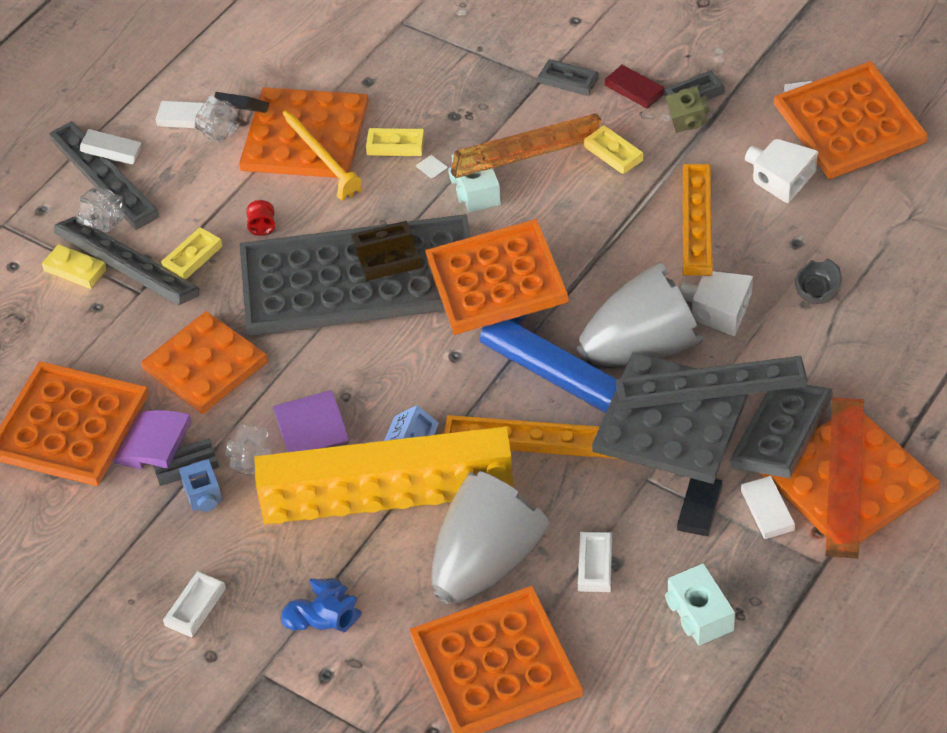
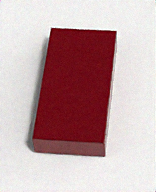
(634, 86)

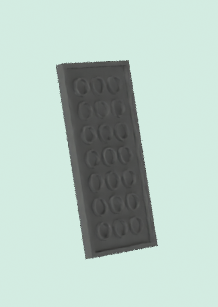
(321, 283)

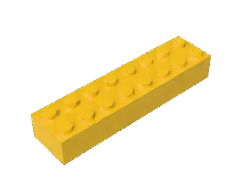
(377, 474)

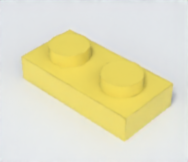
(395, 142)
(613, 149)
(192, 253)
(74, 266)

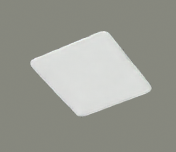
(431, 166)

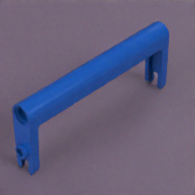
(550, 362)

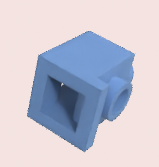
(202, 492)

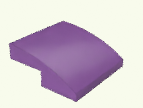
(311, 423)
(153, 439)

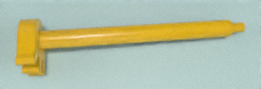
(348, 181)

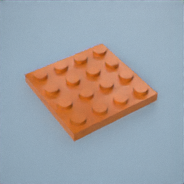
(330, 117)
(850, 119)
(496, 276)
(69, 422)
(889, 480)
(495, 662)

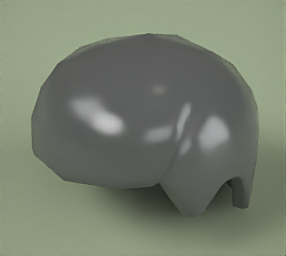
(818, 281)

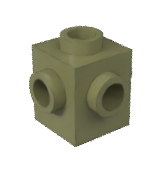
(687, 109)

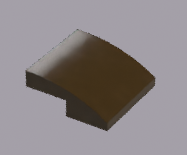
(386, 250)

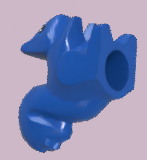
(327, 611)

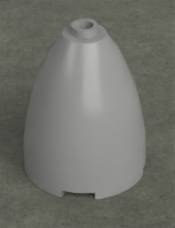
(640, 318)
(483, 537)

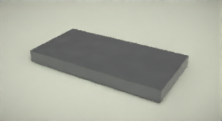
(781, 430)

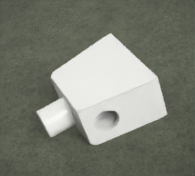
(782, 167)
(719, 300)

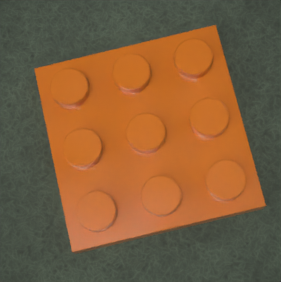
(204, 362)

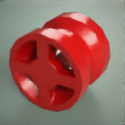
(260, 217)

